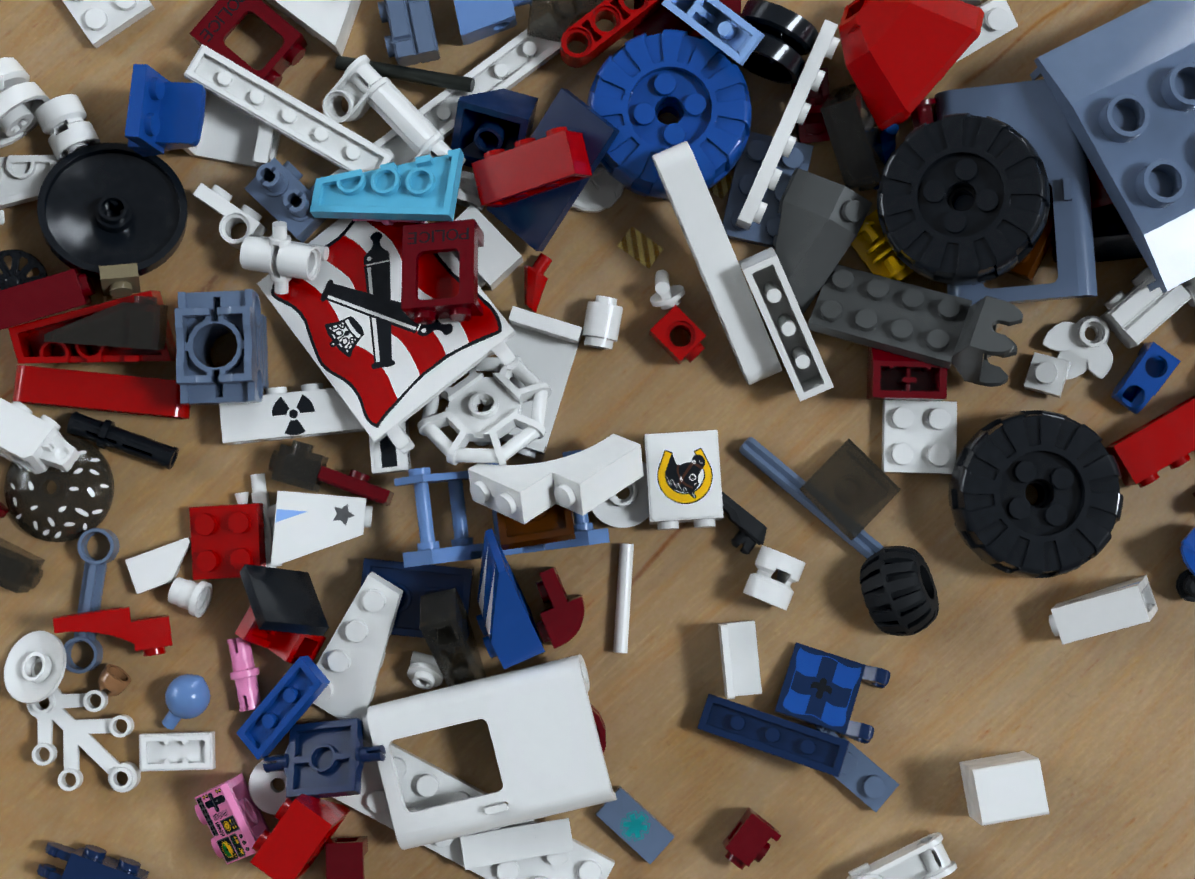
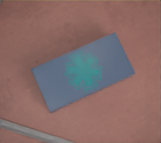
(635, 825)

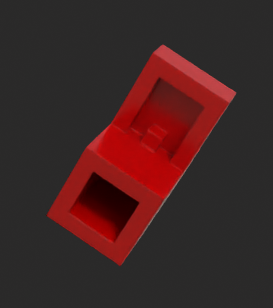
(284, 644)

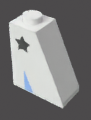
(315, 522)
(1104, 610)

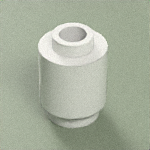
(602, 322)

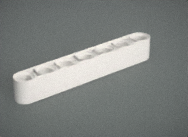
(716, 262)

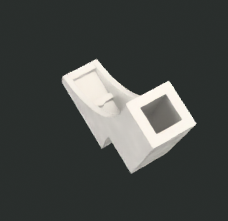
(573, 481)

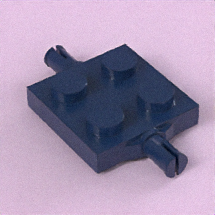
(325, 759)

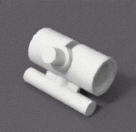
(282, 257)

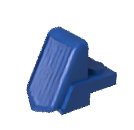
(163, 113)

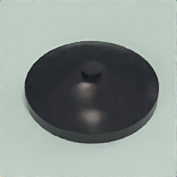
(112, 209)

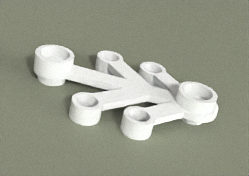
(78, 733)

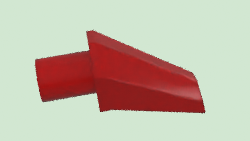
(535, 281)

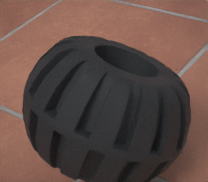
(899, 591)

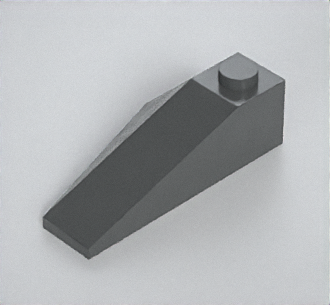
(815, 230)

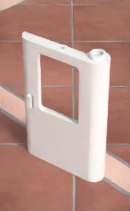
(540, 741)

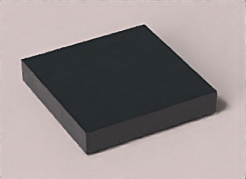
(283, 600)

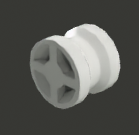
(468, 191)

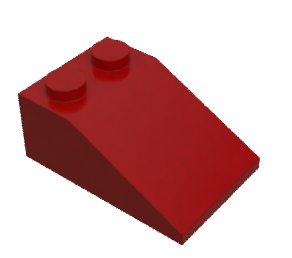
(298, 836)

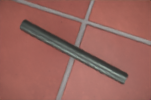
(414, 75)

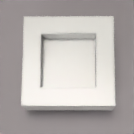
(1047, 375)

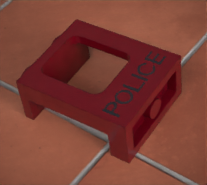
(224, 18)
(439, 237)

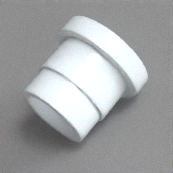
(191, 595)

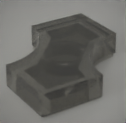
(552, 17)

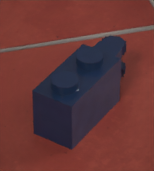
(89, 864)

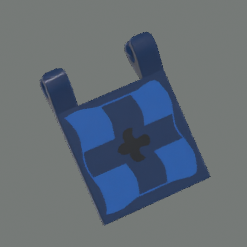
(824, 689)

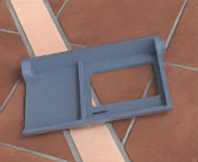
(1039, 119)

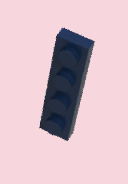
(773, 735)

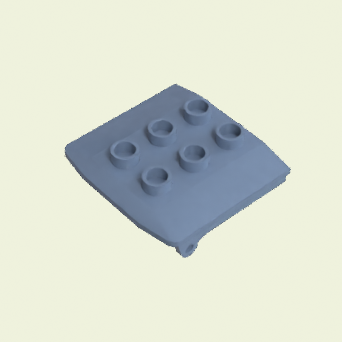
(1134, 115)

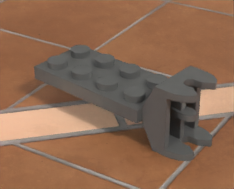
(917, 323)

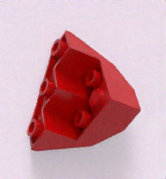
(904, 50)

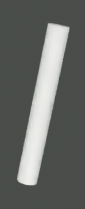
(623, 598)

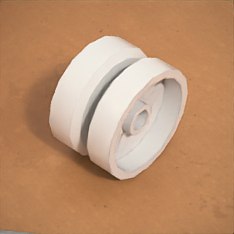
(17, 102)

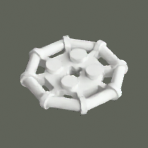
(490, 425)

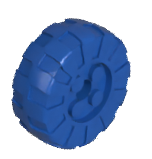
(676, 77)

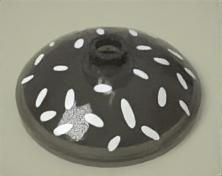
(76, 505)

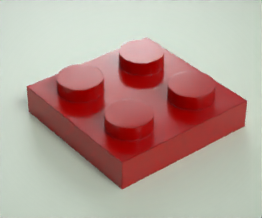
(226, 539)

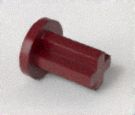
(923, 113)

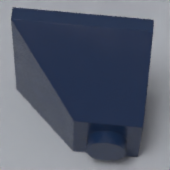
(492, 122)

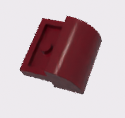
(566, 616)

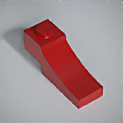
(146, 634)

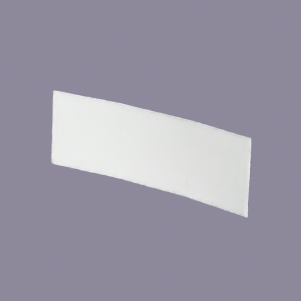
(516, 843)

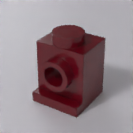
(749, 839)

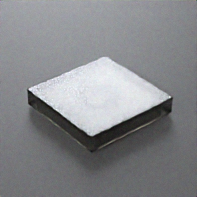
(850, 489)

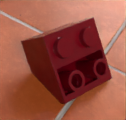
(903, 378)

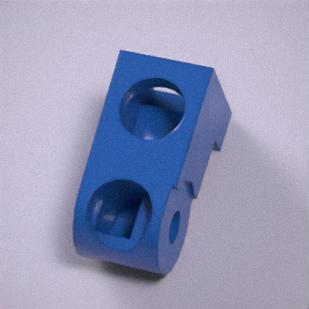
(1144, 377)

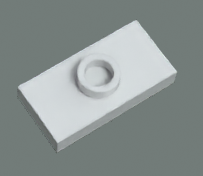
(177, 751)

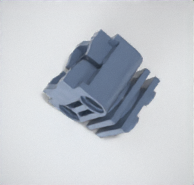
(198, 324)

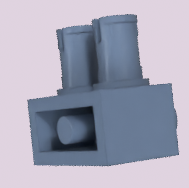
(285, 197)

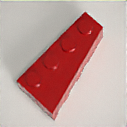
(31, 348)

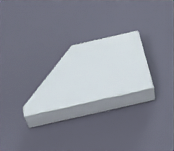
(157, 566)

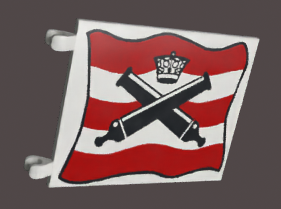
(364, 339)

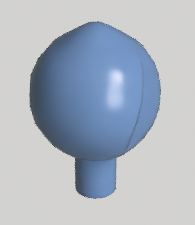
(186, 699)

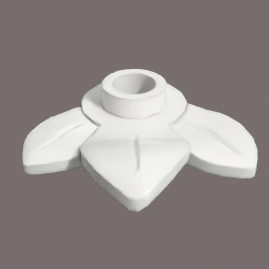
(1083, 354)

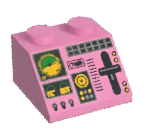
(231, 818)

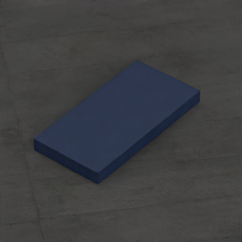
(540, 215)

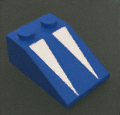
(504, 609)

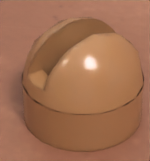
(113, 679)

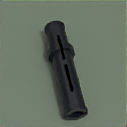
(108, 435)

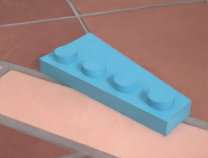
(393, 192)

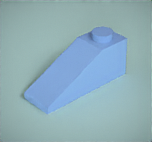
(718, 25)

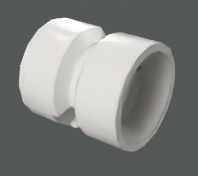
(64, 121)
(772, 591)

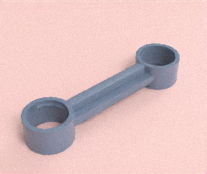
(91, 595)

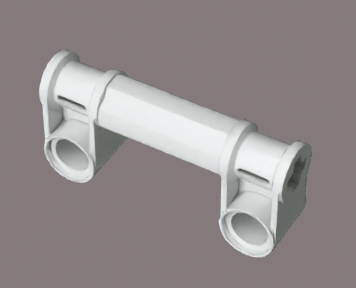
(367, 88)

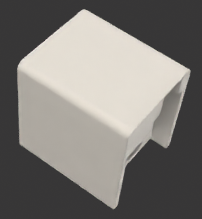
(1004, 788)

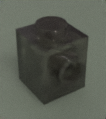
(297, 465)

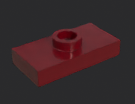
(355, 483)

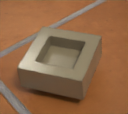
(120, 280)

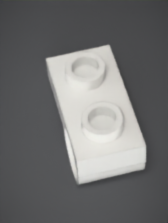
(219, 201)

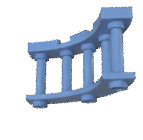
(462, 545)

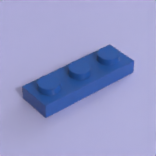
(283, 707)

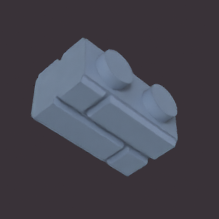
(411, 31)

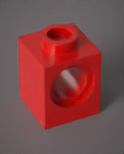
(678, 320)

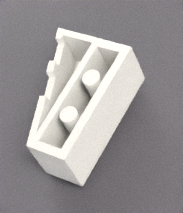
(323, 19)

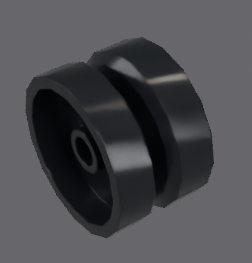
(785, 41)

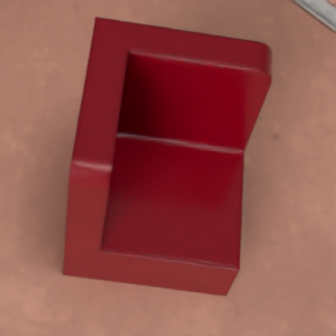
(346, 857)

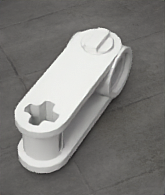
(910, 862)

